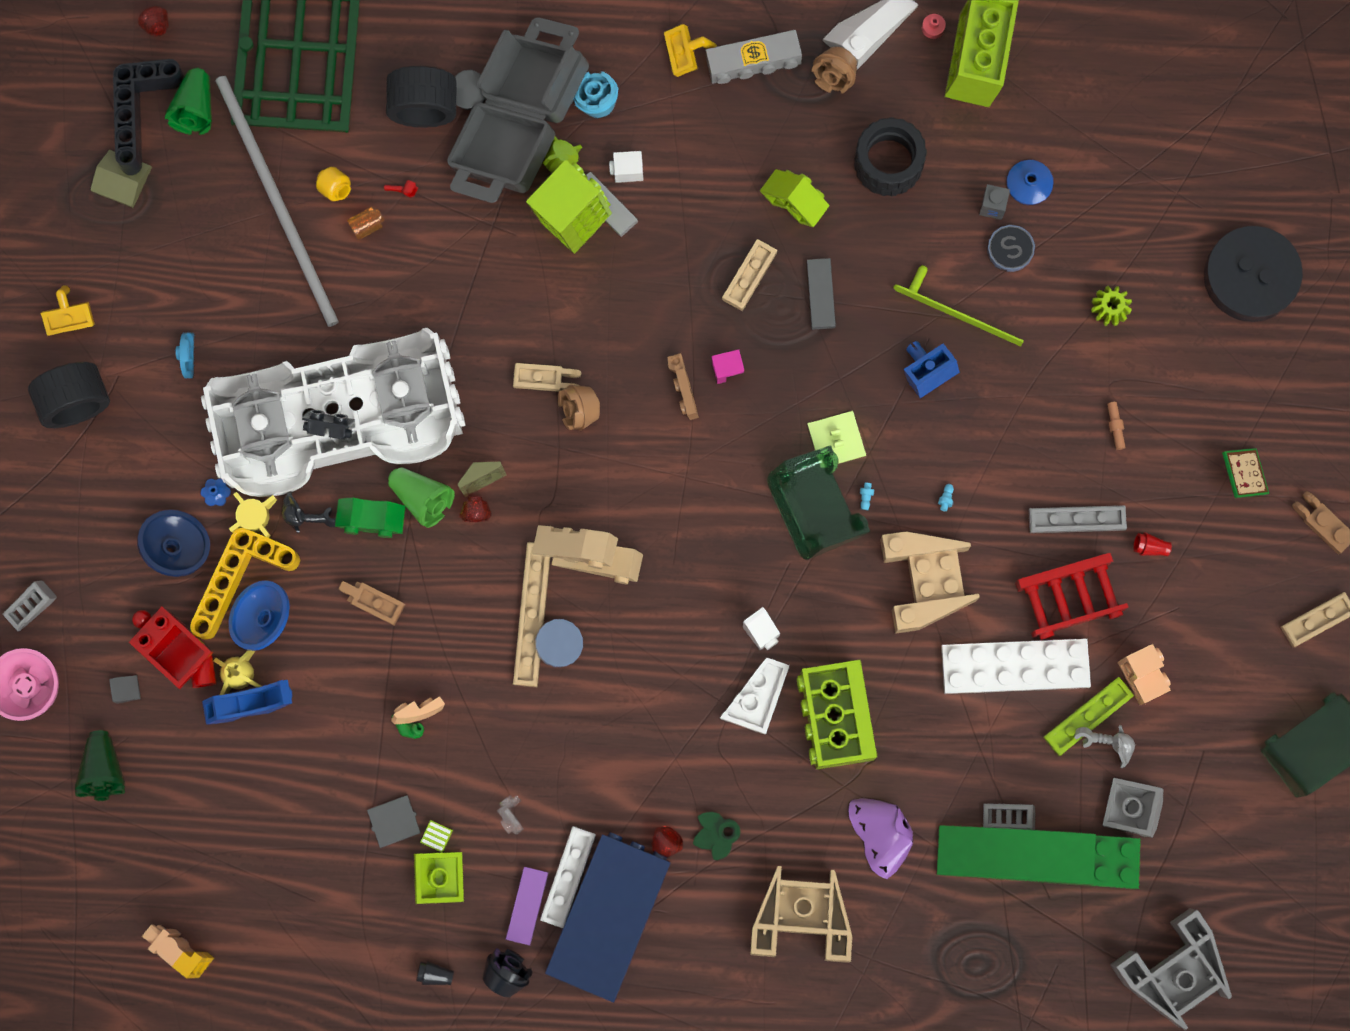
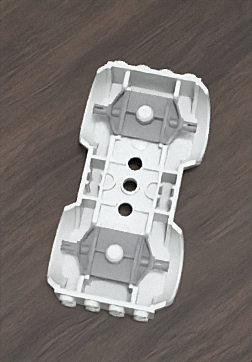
(403, 420)

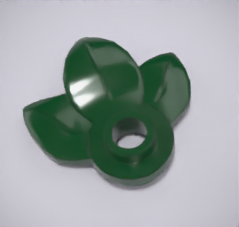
(712, 835)

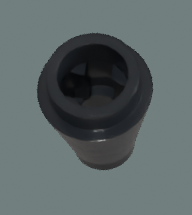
(434, 974)

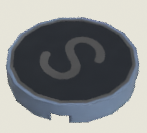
(1011, 248)

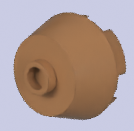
(835, 69)
(579, 406)

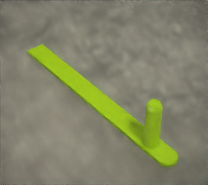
(912, 292)

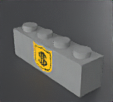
(753, 57)

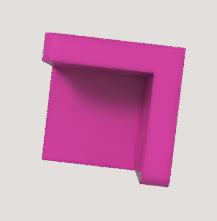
(727, 365)

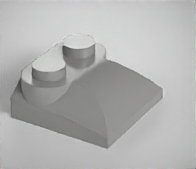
(1133, 807)

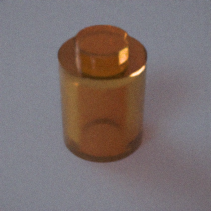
(366, 222)

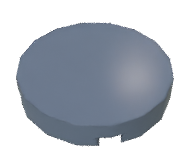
(559, 643)

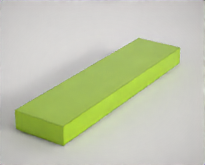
(1089, 715)

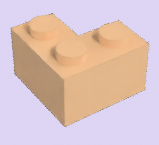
(1144, 675)

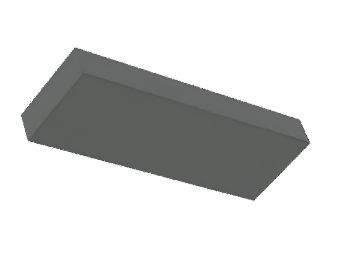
(821, 294)

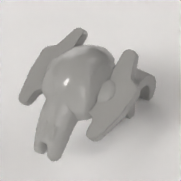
(1121, 742)

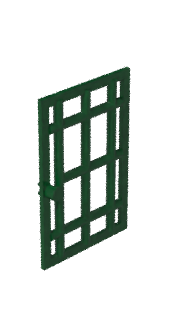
(297, 45)

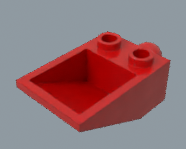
(169, 645)

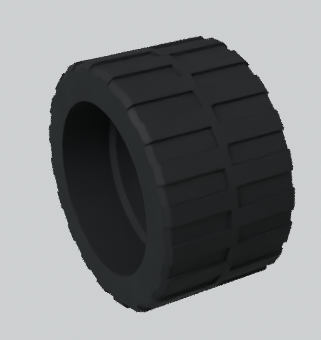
(421, 96)
(890, 130)
(68, 394)

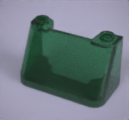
(814, 504)
(1314, 748)

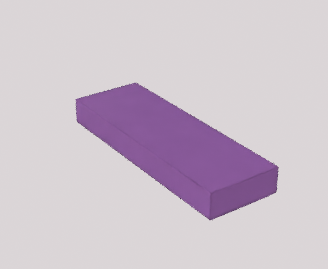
(527, 906)

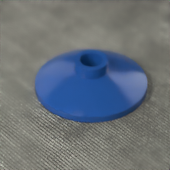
(1025, 191)

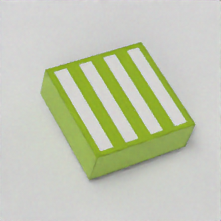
(436, 836)

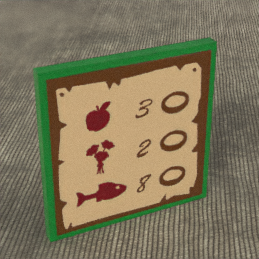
(1245, 473)

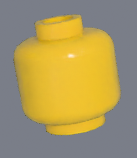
(333, 184)

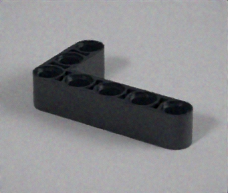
(130, 108)

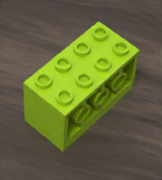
(981, 51)
(570, 205)
(851, 706)

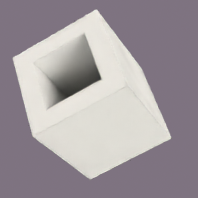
(627, 166)

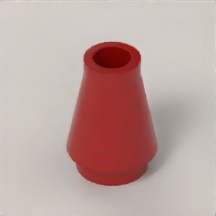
(1149, 545)

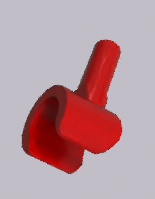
(409, 188)

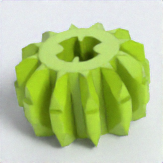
(1116, 299)

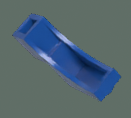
(247, 703)

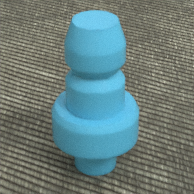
(866, 493)
(946, 499)

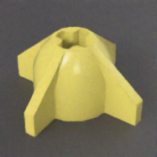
(253, 514)
(237, 672)

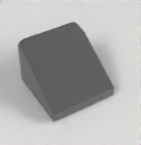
(125, 689)

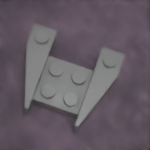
(1182, 977)

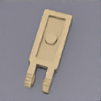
(542, 377)

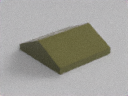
(115, 184)
(480, 475)

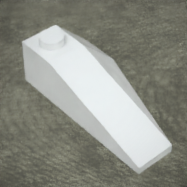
(869, 28)

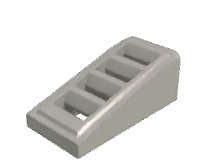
(33, 591)
(987, 816)

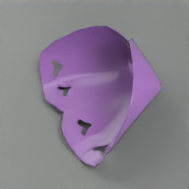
(882, 833)

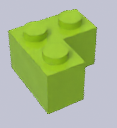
(796, 195)

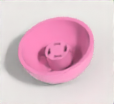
(15, 671)

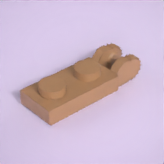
(1324, 523)

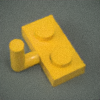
(681, 49)
(67, 317)

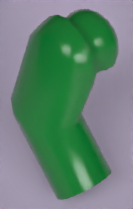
(410, 730)

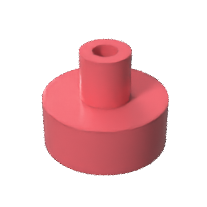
(933, 26)

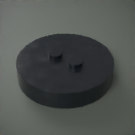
(1253, 273)

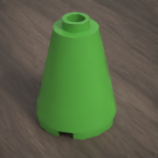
(421, 495)

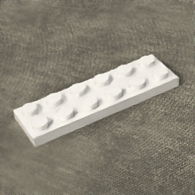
(1015, 666)

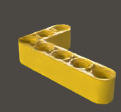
(235, 574)

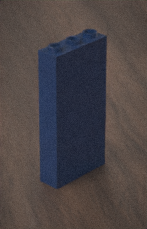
(608, 917)

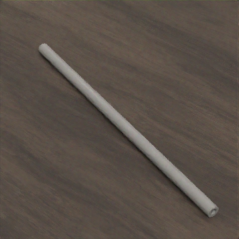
(277, 201)

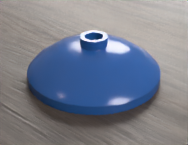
(259, 615)

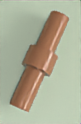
(1116, 425)

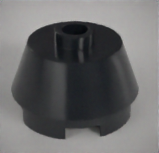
(506, 973)

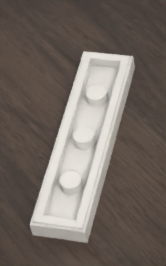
(568, 877)

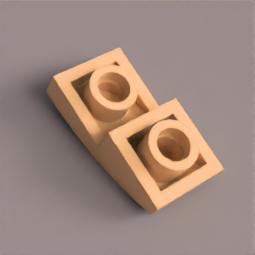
(411, 713)

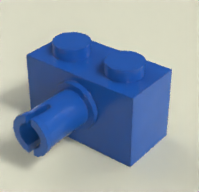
(929, 369)

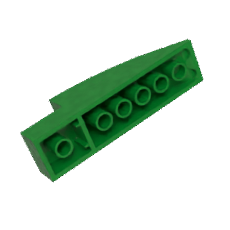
(1039, 856)

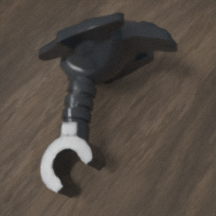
(295, 516)

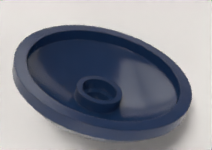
(174, 531)

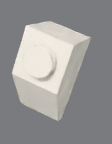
(761, 629)

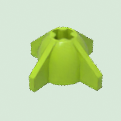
(559, 152)

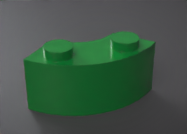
(370, 516)

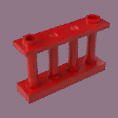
(1076, 572)

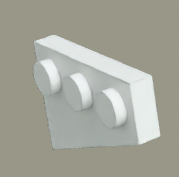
(758, 698)

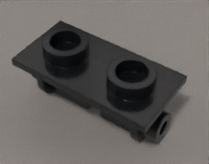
(319, 421)

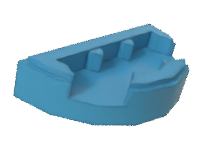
(185, 354)

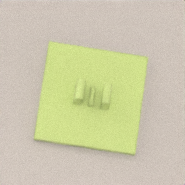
(840, 433)

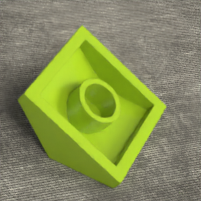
(438, 878)

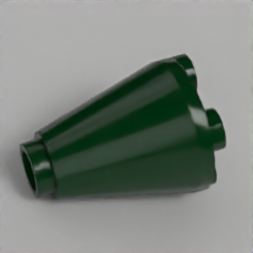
(99, 769)

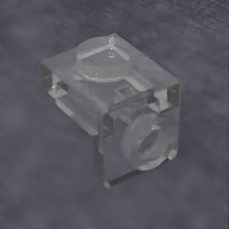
(509, 821)

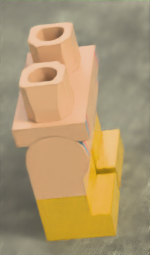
(177, 951)

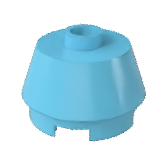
(597, 94)

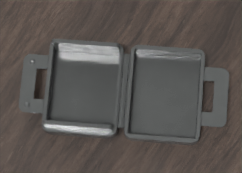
(522, 88)

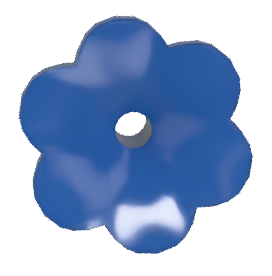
(220, 494)

